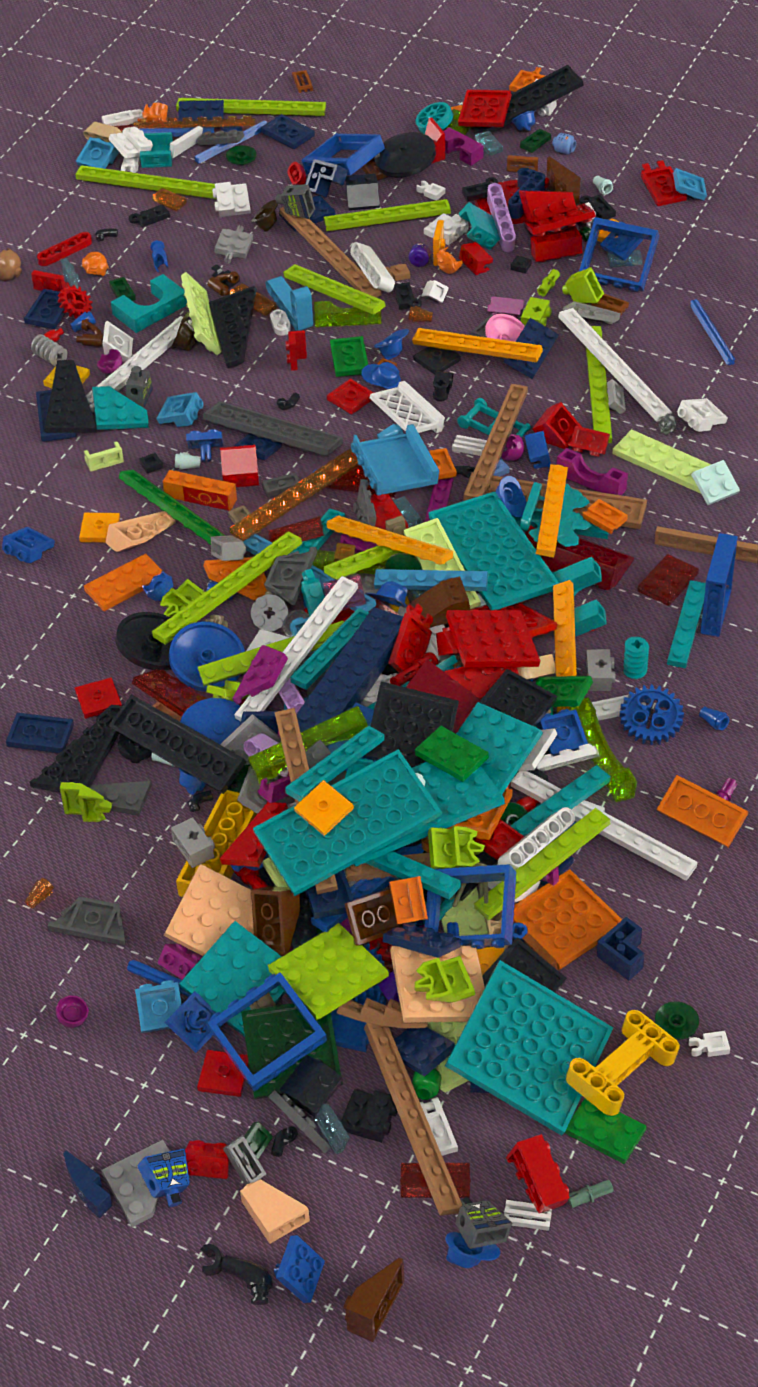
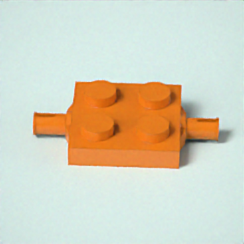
(525, 78)

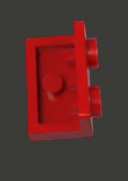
(50, 281)
(297, 348)
(590, 440)
(207, 1159)

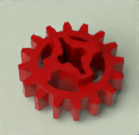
(74, 301)

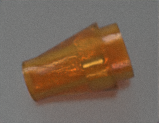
(419, 314)
(39, 892)

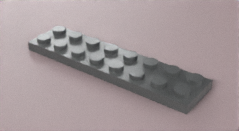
(273, 428)

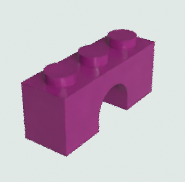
(470, 150)

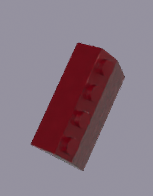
(611, 562)
(437, 682)

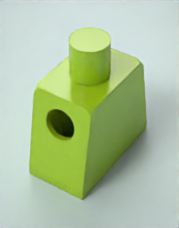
(583, 287)

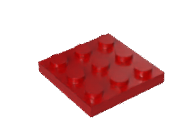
(485, 108)

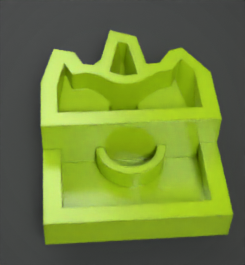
(180, 598)
(226, 692)
(84, 801)
(453, 847)
(444, 980)

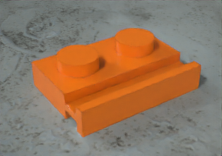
(605, 516)
(408, 900)

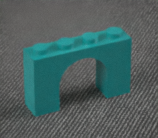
(138, 316)
(582, 575)

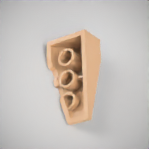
(138, 530)

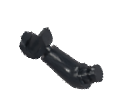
(254, 1275)

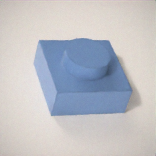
(501, 469)

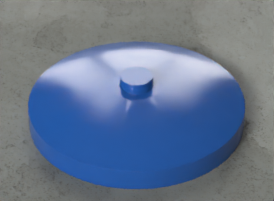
(200, 645)
(212, 718)

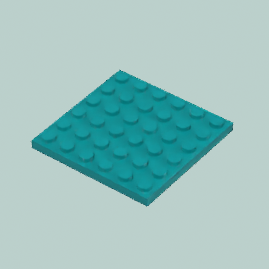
(523, 1045)

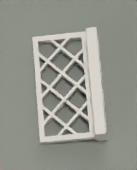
(413, 403)

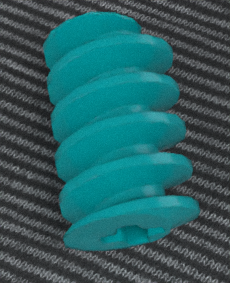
(636, 657)

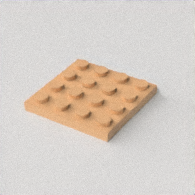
(208, 910)
(414, 1004)

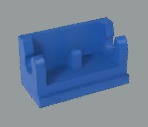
(538, 449)

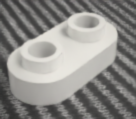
(280, 322)

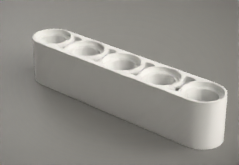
(372, 267)
(538, 838)

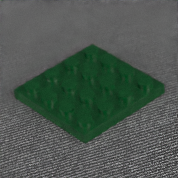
(275, 1031)

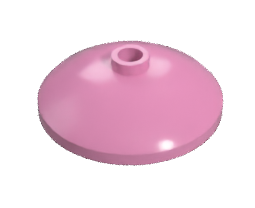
(503, 327)

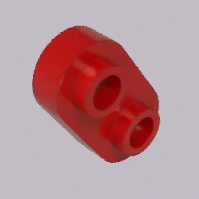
(296, 174)

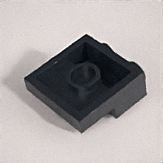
(369, 1115)

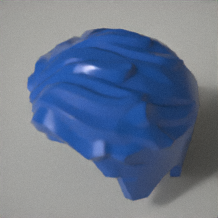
(158, 586)

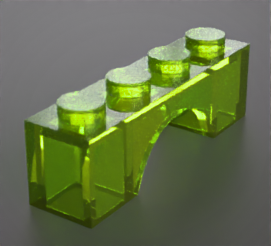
(330, 315)

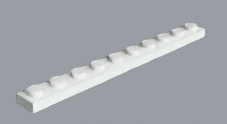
(142, 359)
(614, 364)
(304, 642)
(617, 830)

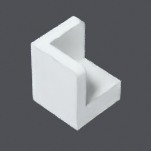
(435, 291)

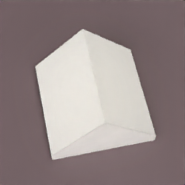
(117, 339)

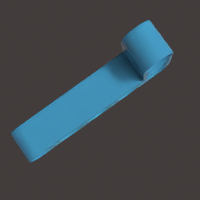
(295, 302)

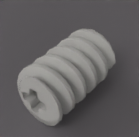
(48, 349)

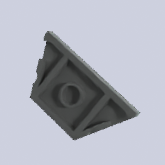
(287, 576)
(91, 920)

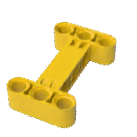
(601, 1082)

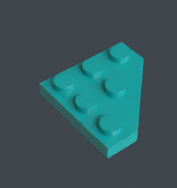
(116, 410)

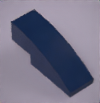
(87, 1185)

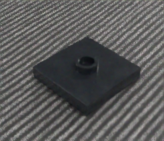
(436, 359)

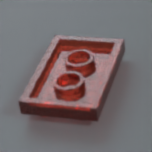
(668, 580)

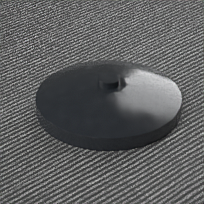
(406, 155)
(137, 642)

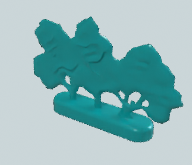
(568, 521)

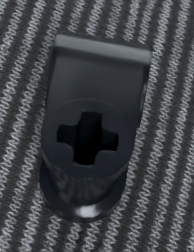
(442, 383)

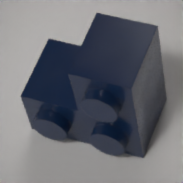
(322, 175)
(620, 948)

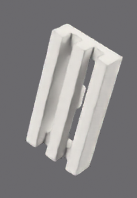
(468, 445)
(528, 1211)

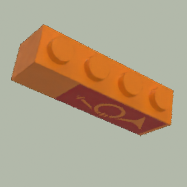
(200, 490)

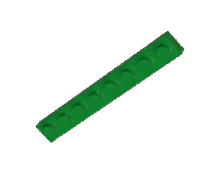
(169, 505)

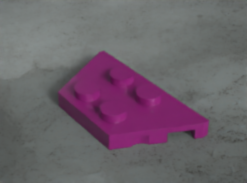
(261, 673)

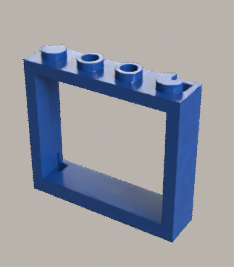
(366, 145)
(625, 229)
(716, 592)
(473, 875)
(284, 1061)

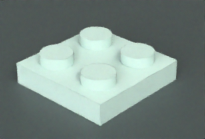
(715, 482)

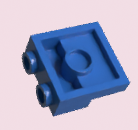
(26, 544)
(568, 729)

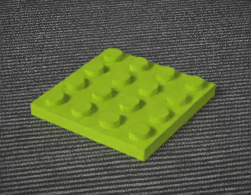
(329, 970)

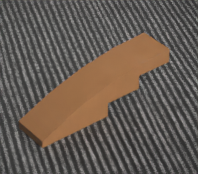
(378, 1014)

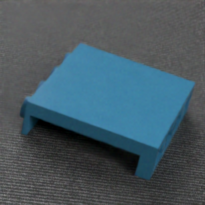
(396, 462)

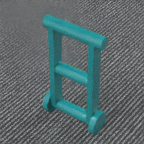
(481, 405)

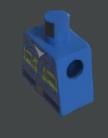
(166, 1175)

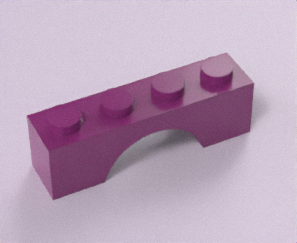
(611, 482)

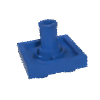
(620, 246)
(205, 442)
(199, 1014)
(296, 1266)

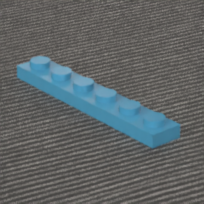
(429, 578)

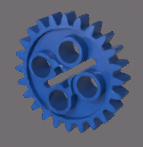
(669, 719)

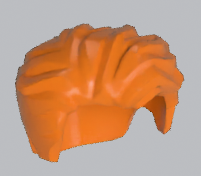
(157, 110)
(447, 262)
(95, 263)

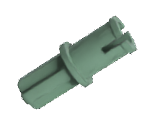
(590, 1193)

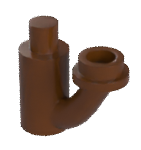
(219, 287)
(90, 339)

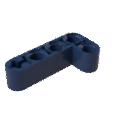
(527, 180)

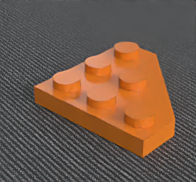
(219, 569)

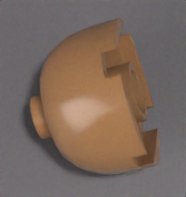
(9, 265)

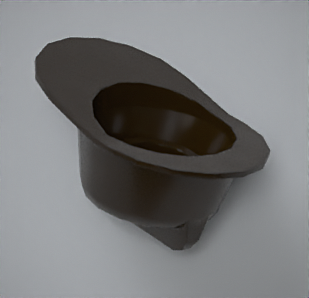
(266, 216)
(185, 335)

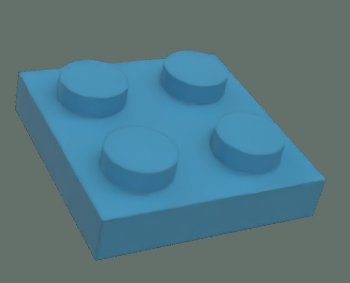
(689, 184)

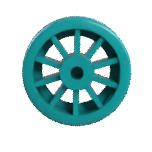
(438, 111)

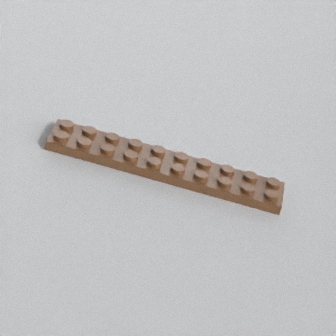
(633, 507)

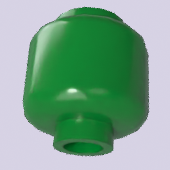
(427, 1086)

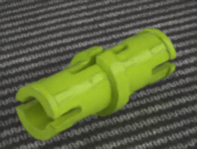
(545, 286)

